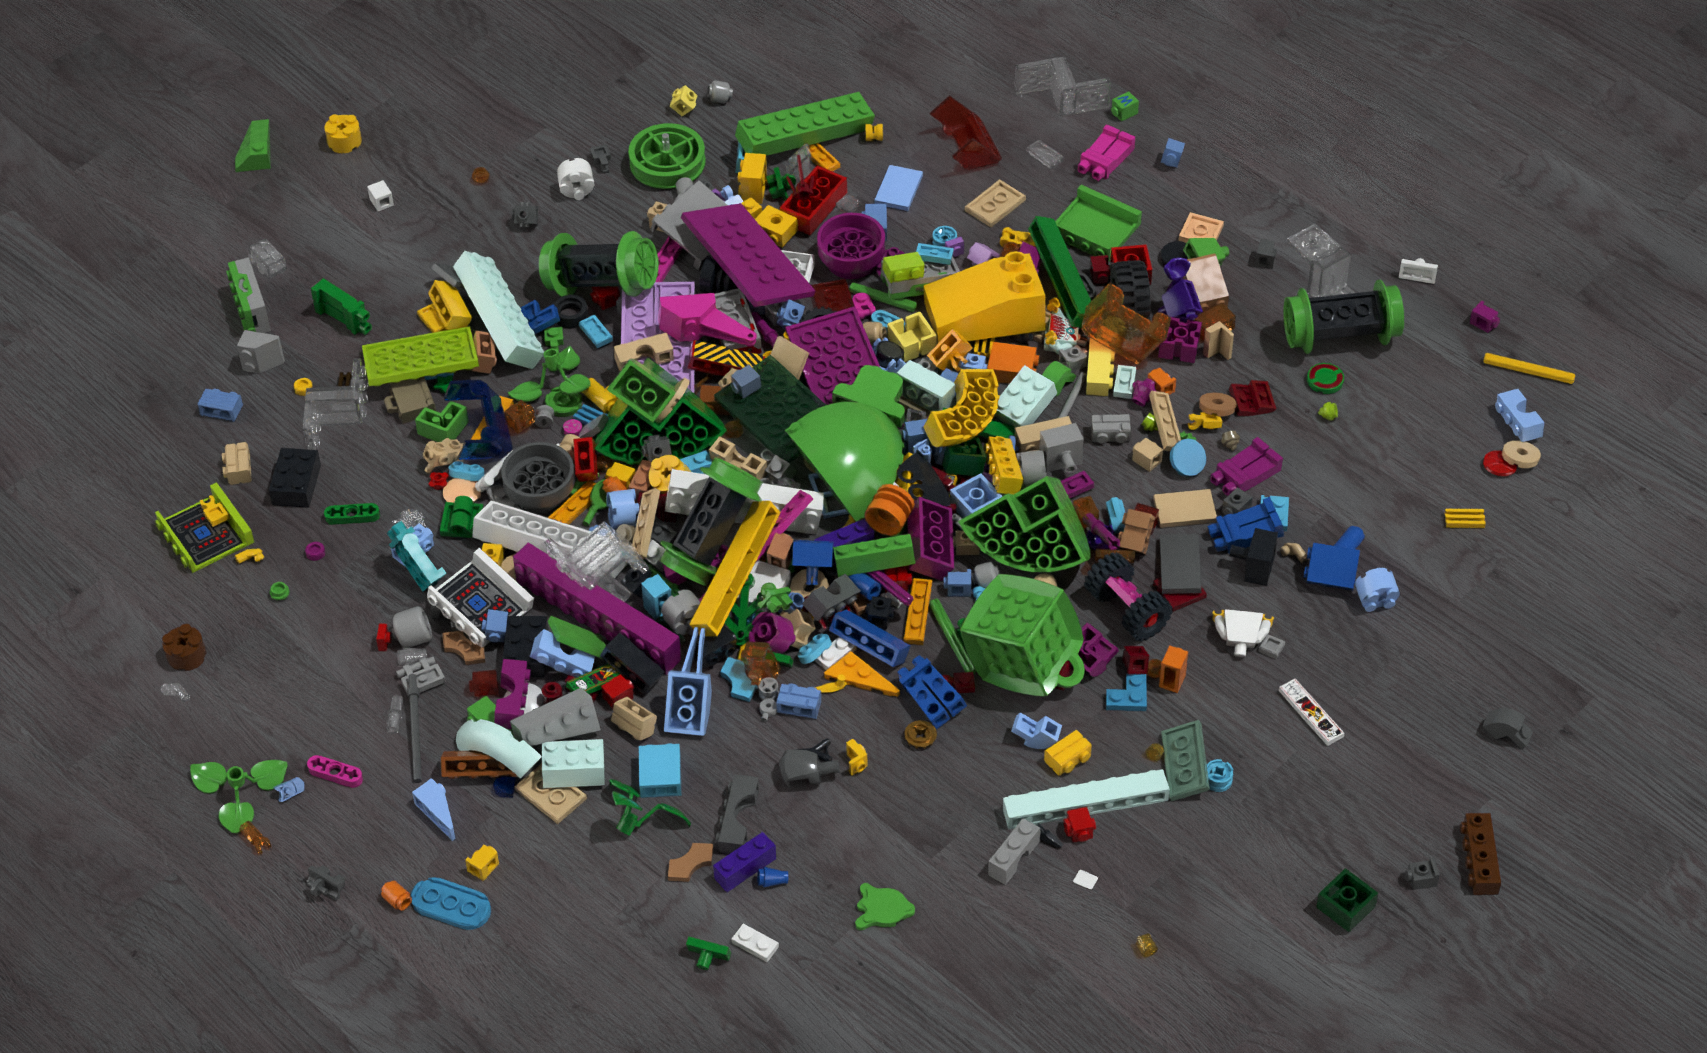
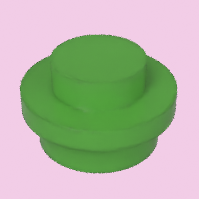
(279, 591)

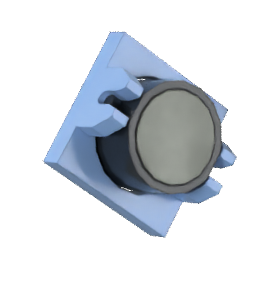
(888, 355)

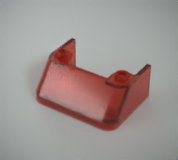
(969, 132)

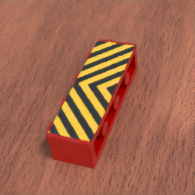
(719, 359)

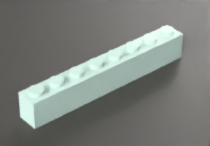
(1095, 795)

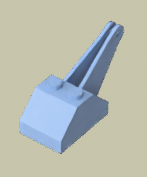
(689, 694)

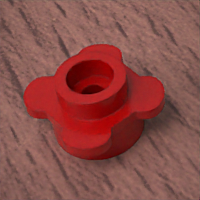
(438, 480)

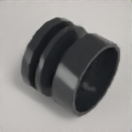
(714, 278)

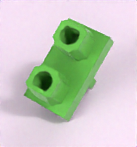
(775, 598)

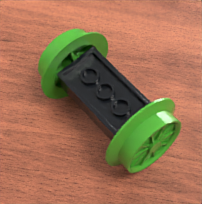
(628, 264)
(1343, 316)
(710, 521)

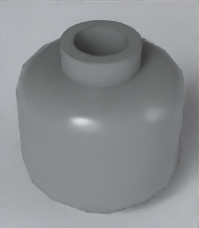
(719, 92)
(985, 574)

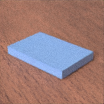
(899, 187)

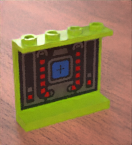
(197, 539)

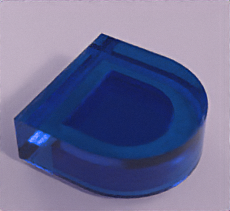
(504, 786)

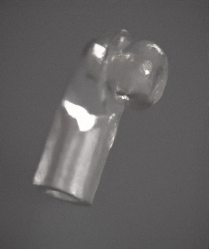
(175, 689)

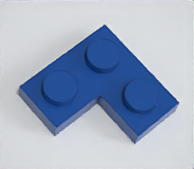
(538, 319)

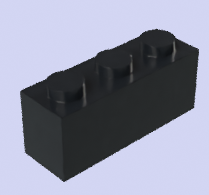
(632, 663)

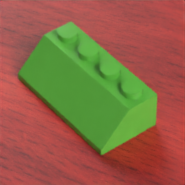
(874, 555)

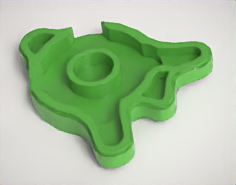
(882, 907)

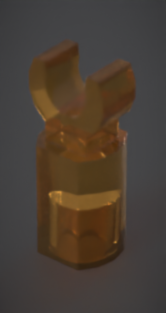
(254, 836)

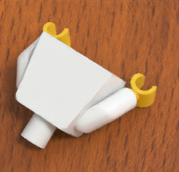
(1242, 629)

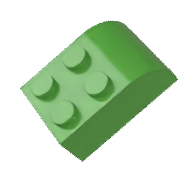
(642, 389)

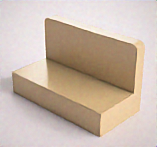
(1218, 339)

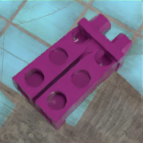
(1247, 467)

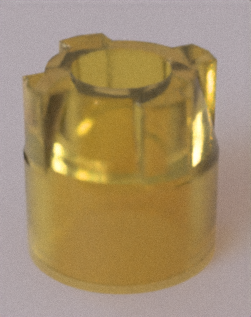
(1146, 945)

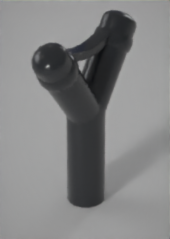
(817, 749)

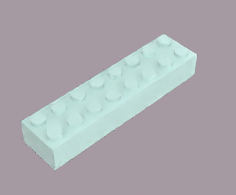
(498, 310)

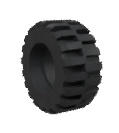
(1134, 283)

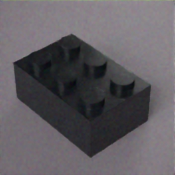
(295, 477)
(520, 639)

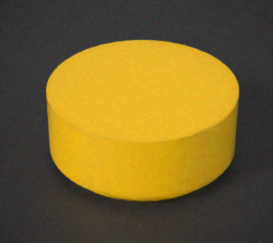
(300, 386)

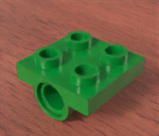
(459, 517)

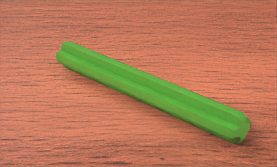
(951, 635)

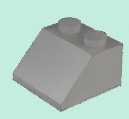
(259, 351)

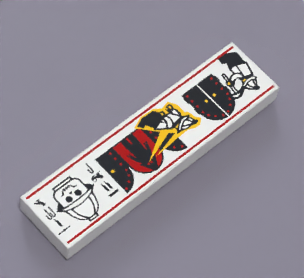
(1311, 712)

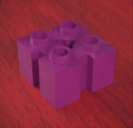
(1181, 340)

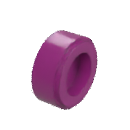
(315, 551)

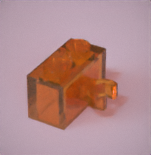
(759, 661)

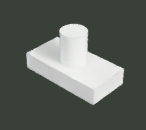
(1418, 271)

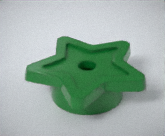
(441, 383)

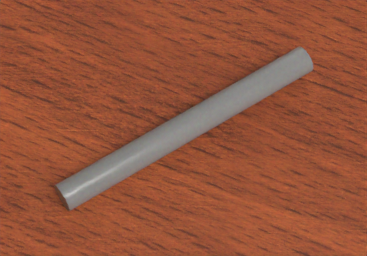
(1073, 395)

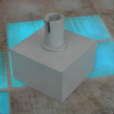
(1062, 448)

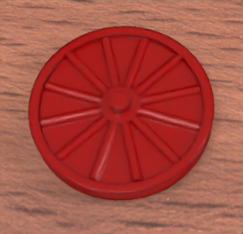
(1497, 465)

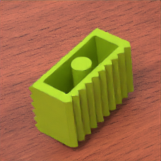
(903, 267)

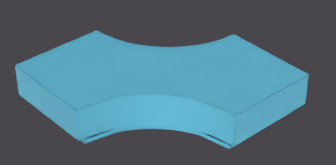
(734, 672)

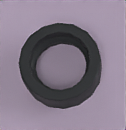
(575, 302)

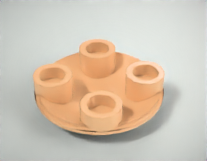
(460, 487)

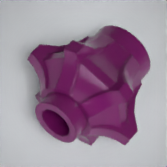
(1142, 390)

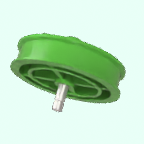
(666, 154)

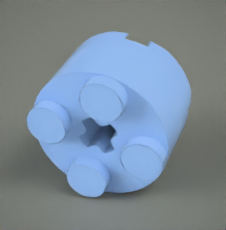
(622, 508)
(1377, 589)

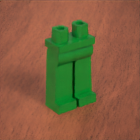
(340, 306)

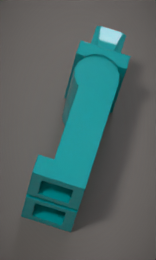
(413, 556)

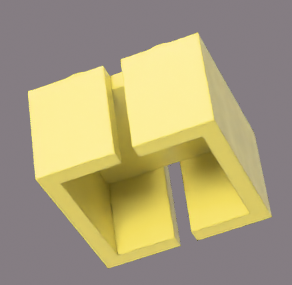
(917, 338)

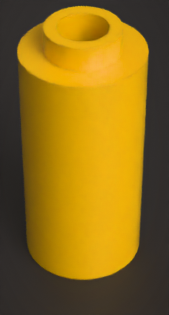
(599, 396)

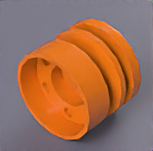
(889, 509)

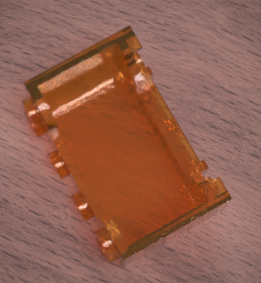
(1122, 328)

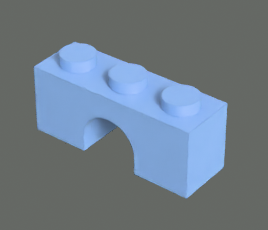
(1512, 408)
(548, 651)

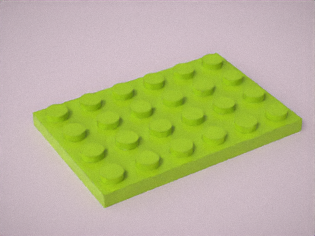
(420, 356)

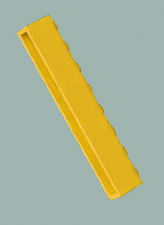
(735, 568)

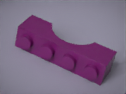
(513, 678)

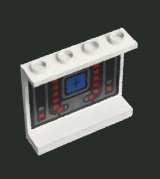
(475, 590)

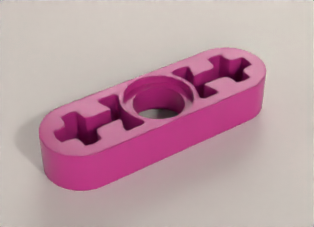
(341, 777)

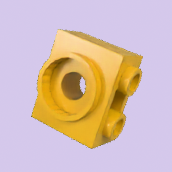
(777, 225)

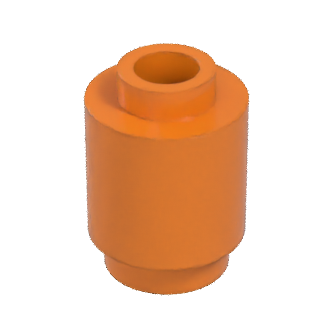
(613, 484)
(396, 895)

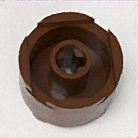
(184, 647)

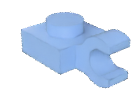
(727, 194)

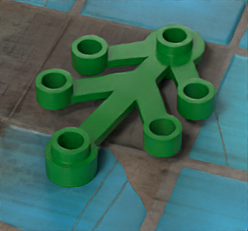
(744, 613)

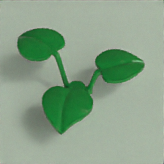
(629, 819)

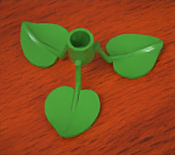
(554, 361)
(211, 774)

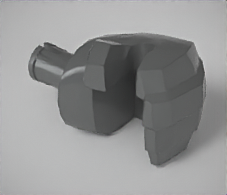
(804, 765)

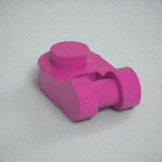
(863, 305)

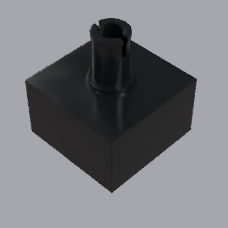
(1258, 556)

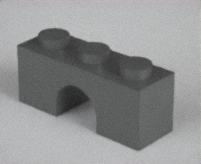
(825, 601)

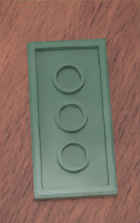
(1185, 760)

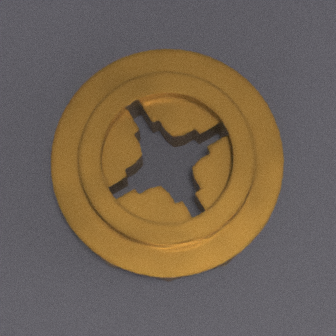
(920, 727)

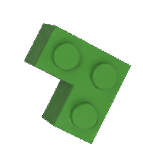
(442, 425)

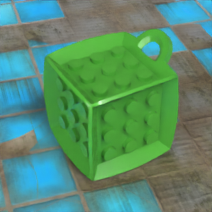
(1023, 635)

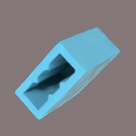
(660, 770)

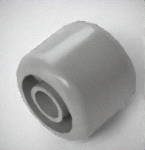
(411, 627)

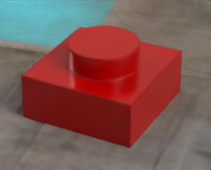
(383, 637)

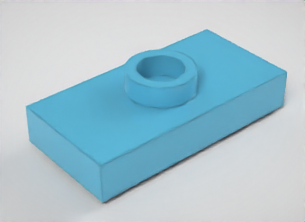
(595, 331)

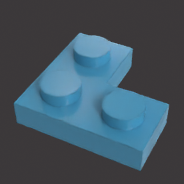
(1132, 698)

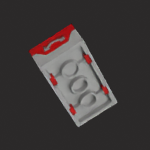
(735, 306)

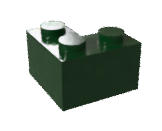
(965, 458)

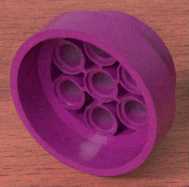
(851, 244)

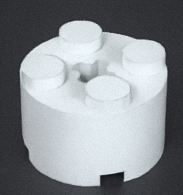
(575, 178)

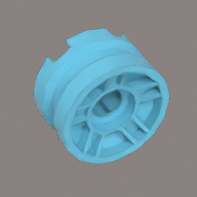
(943, 234)
(1215, 770)

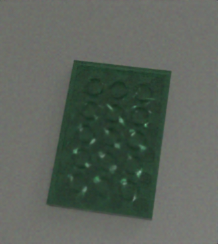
(772, 407)

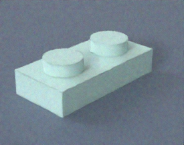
(1124, 381)

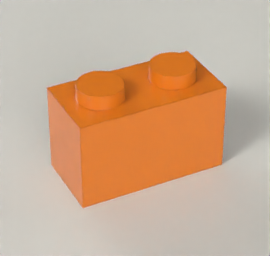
(1173, 669)

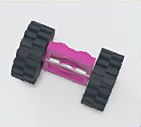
(1113, 578)

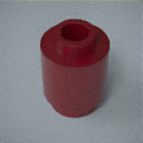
(551, 692)

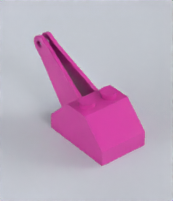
(695, 315)

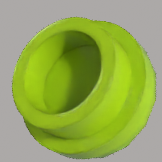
(1329, 411)
(1149, 423)

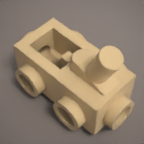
(441, 453)

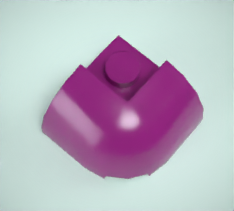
(1095, 651)

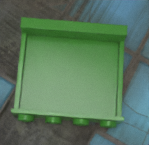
(1097, 222)

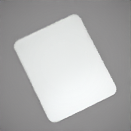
(1085, 879)

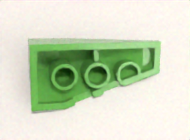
(255, 148)

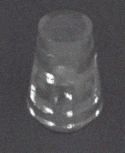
(410, 656)

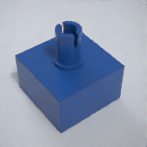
(812, 555)

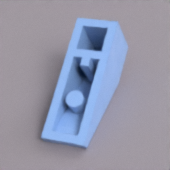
(432, 802)

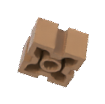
(1136, 531)

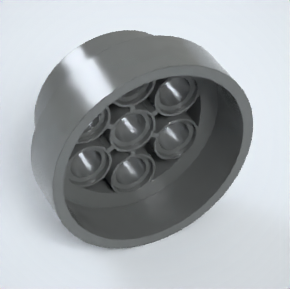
(538, 476)

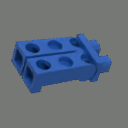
(1239, 527)
(917, 684)

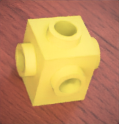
(683, 100)

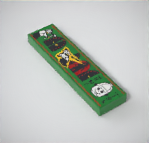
(593, 680)

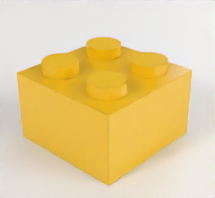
(753, 177)

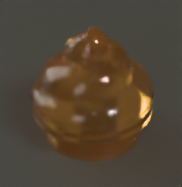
(604, 463)

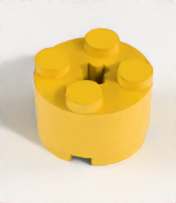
(343, 133)
(661, 471)

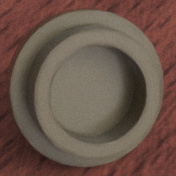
(1230, 439)

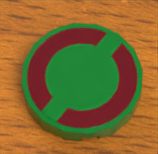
(1325, 378)

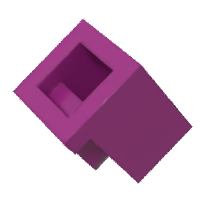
(1484, 317)

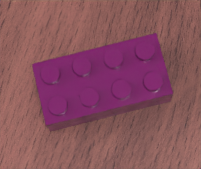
(931, 538)

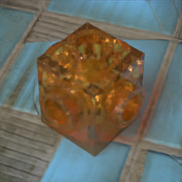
(520, 416)

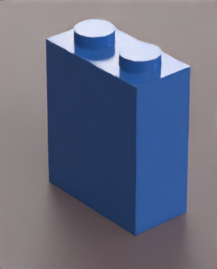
(1332, 566)

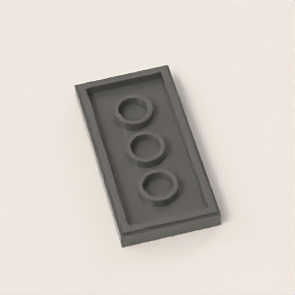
(1180, 563)

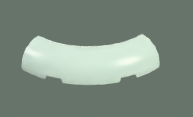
(497, 743)

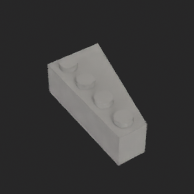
(558, 719)

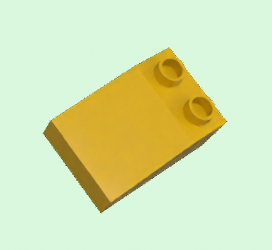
(988, 300)

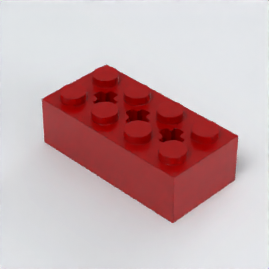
(827, 191)

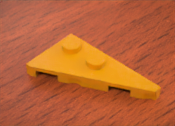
(860, 675)

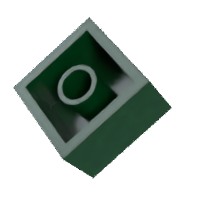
(1347, 900)

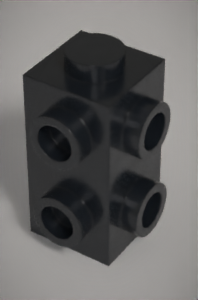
(717, 647)

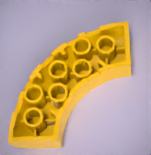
(974, 409)

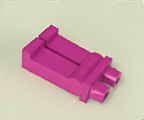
(1106, 153)

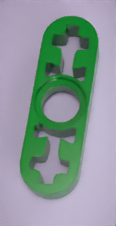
(365, 508)

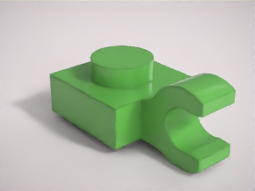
(554, 337)

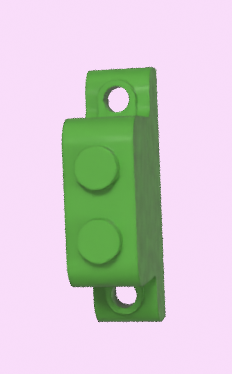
(876, 389)

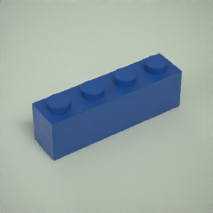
(869, 638)

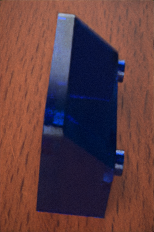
(495, 438)

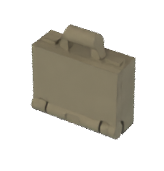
(410, 399)

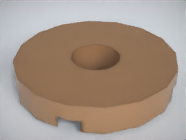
(1217, 403)

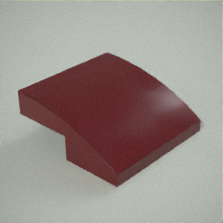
(1252, 398)

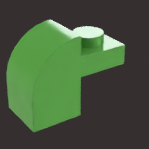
(1059, 375)

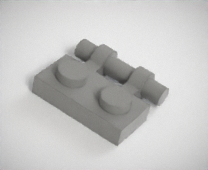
(426, 678)

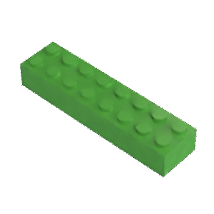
(804, 125)

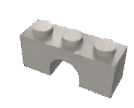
(1019, 842)

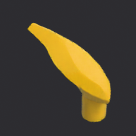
(833, 686)

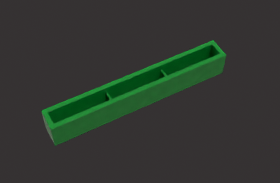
(1060, 268)

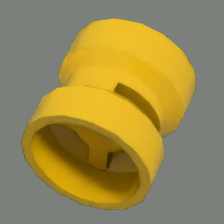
(878, 132)

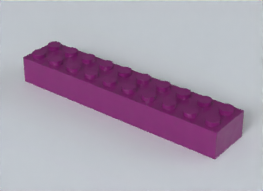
(595, 607)

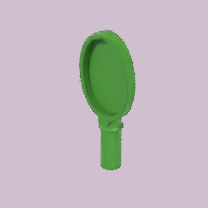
(598, 502)

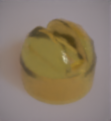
(1154, 752)

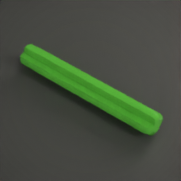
(883, 297)

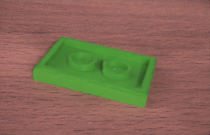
(577, 637)

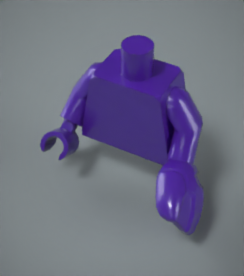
(1180, 297)

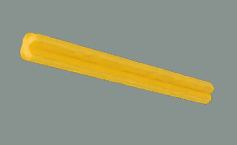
(1529, 368)

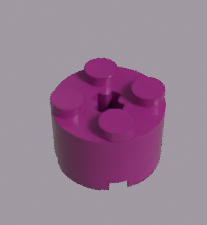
(773, 630)

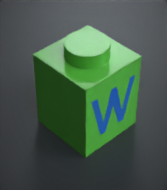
(1124, 106)

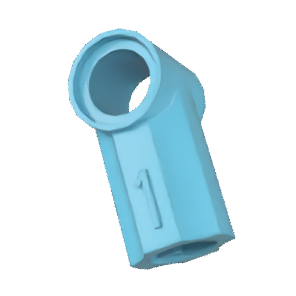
(1115, 512)

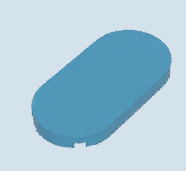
(451, 903)

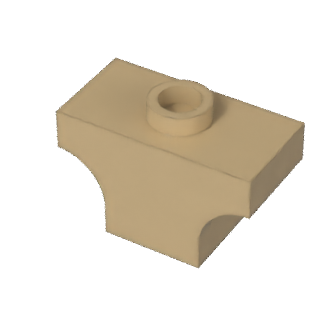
(802, 625)

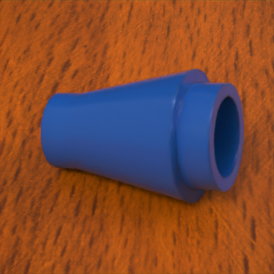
(770, 877)

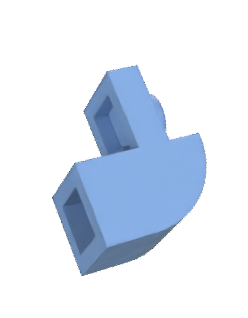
(1036, 734)

